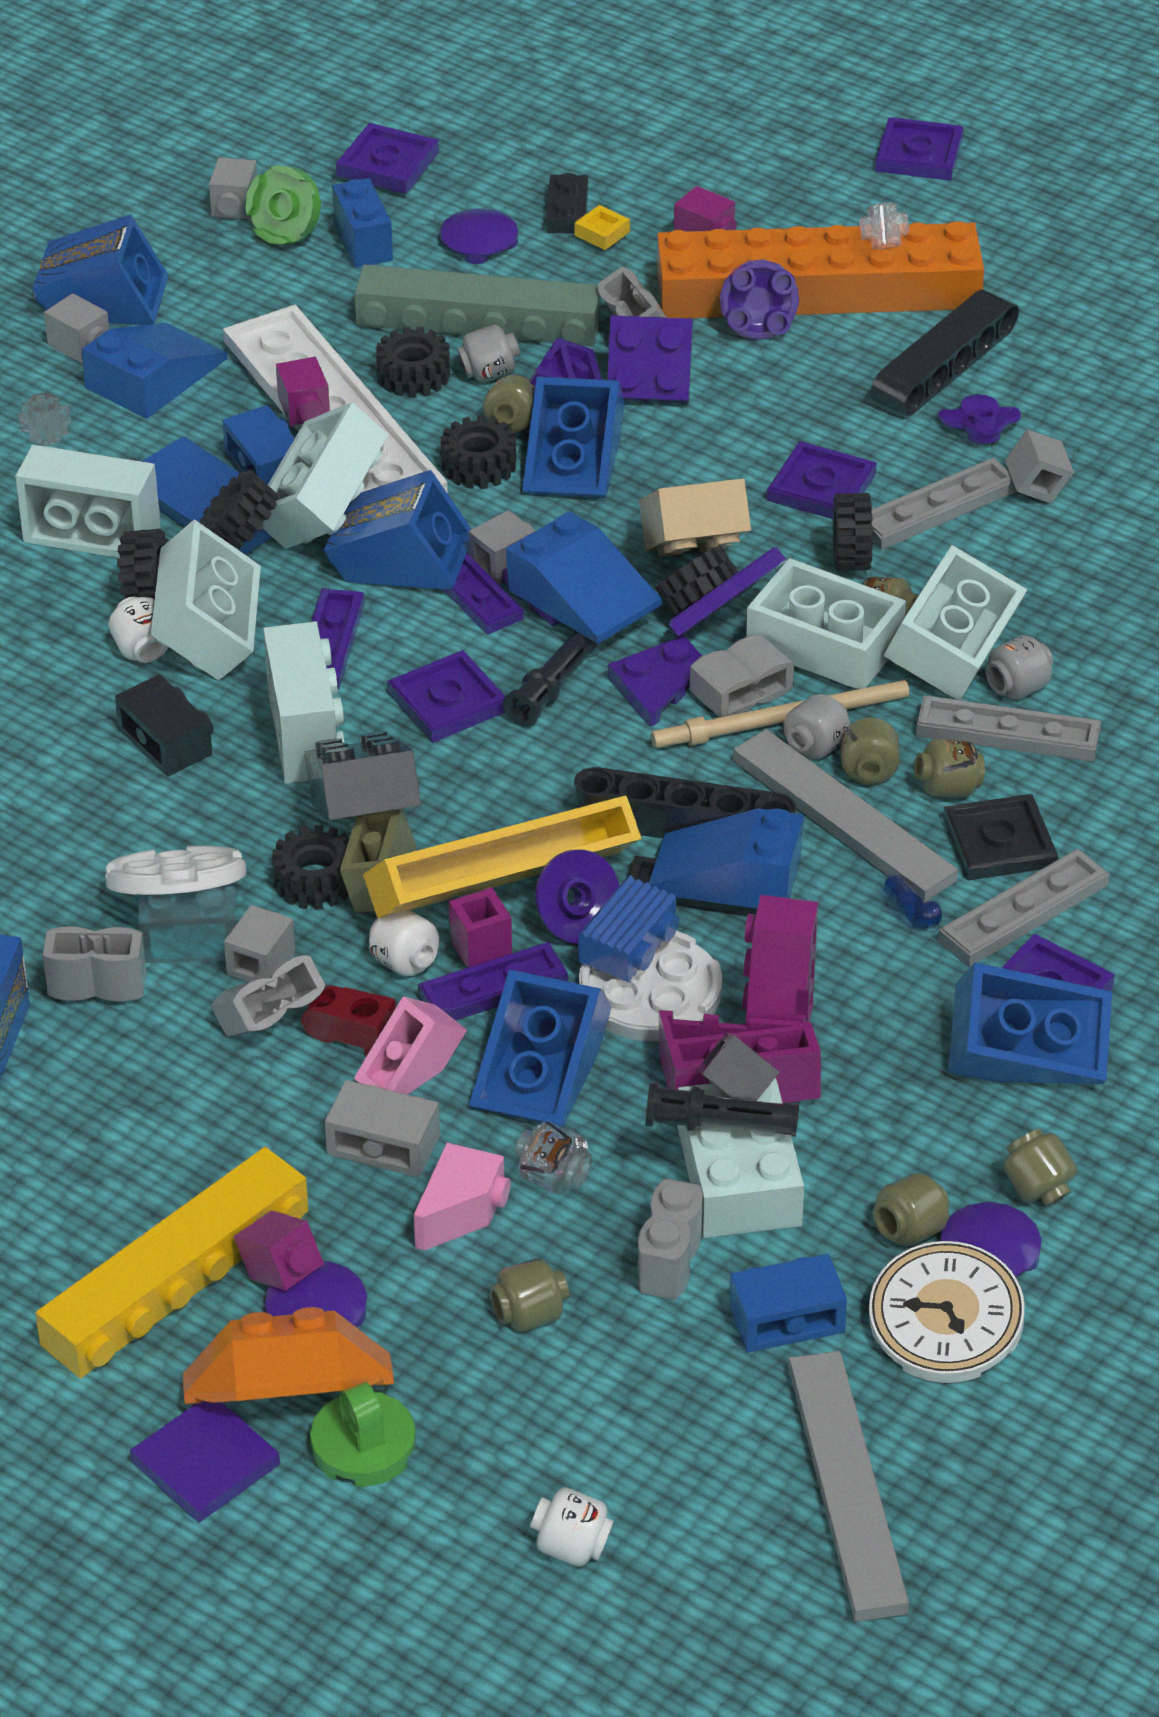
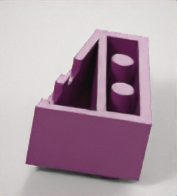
(780, 959)
(782, 1043)

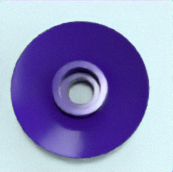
(592, 885)

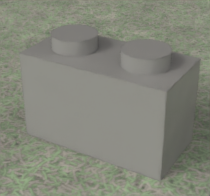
(382, 1128)

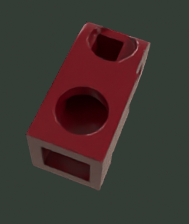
(348, 1016)

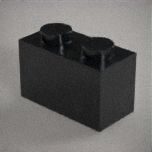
(164, 724)

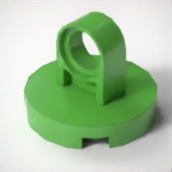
(283, 205)
(363, 1436)

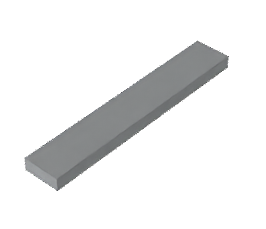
(845, 814)
(848, 1487)

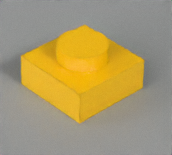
(602, 227)

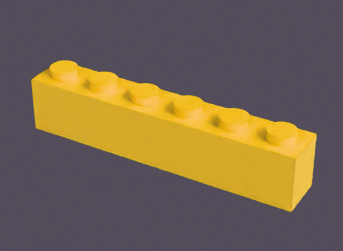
(498, 856)
(166, 1264)

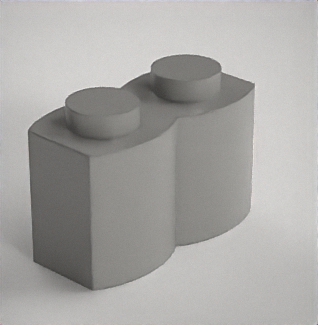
(627, 296)
(741, 676)
(94, 963)
(268, 996)
(670, 1239)

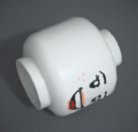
(131, 630)
(402, 940)
(571, 1527)

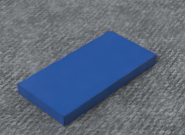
(188, 481)

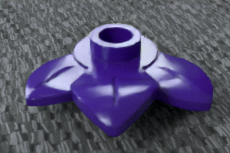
(980, 418)

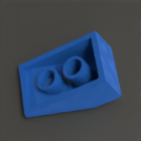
(146, 365)
(573, 437)
(579, 578)
(732, 858)
(1028, 1028)
(540, 1048)

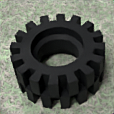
(413, 362)
(478, 452)
(240, 508)
(852, 531)
(140, 561)
(696, 580)
(307, 850)

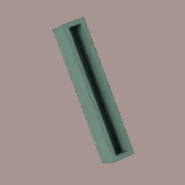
(473, 301)

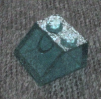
(187, 924)

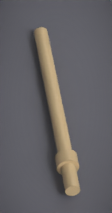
(698, 730)

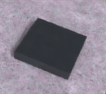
(1000, 836)

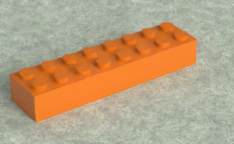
(830, 265)

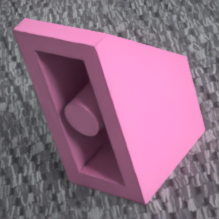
(411, 1047)
(460, 1195)

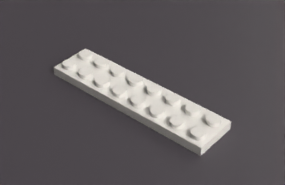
(291, 336)

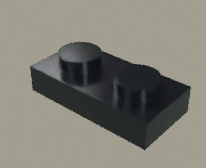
(566, 202)

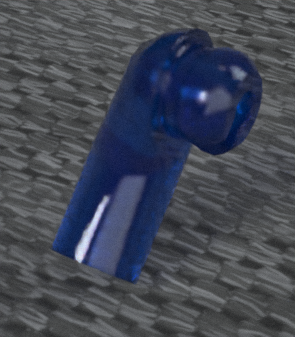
(919, 914)

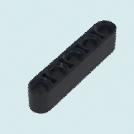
(944, 352)
(671, 803)

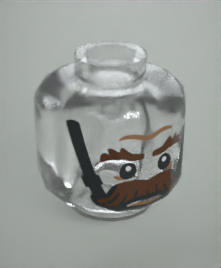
(553, 1157)

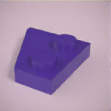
(567, 361)
(655, 676)

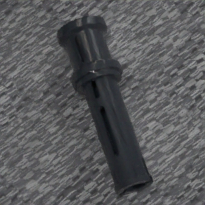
(542, 685)
(696, 1109)

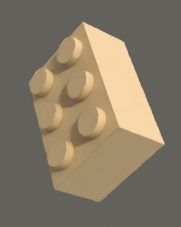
(693, 516)

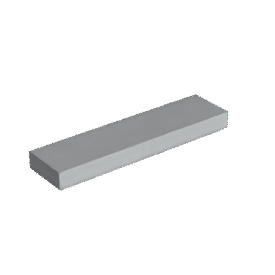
(940, 502)
(1009, 728)
(1023, 907)

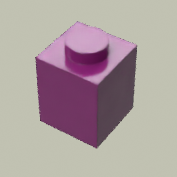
(704, 211)
(302, 390)
(480, 927)
(278, 1250)

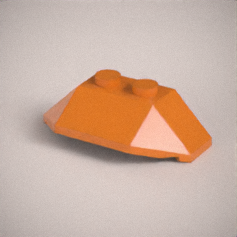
(285, 1357)

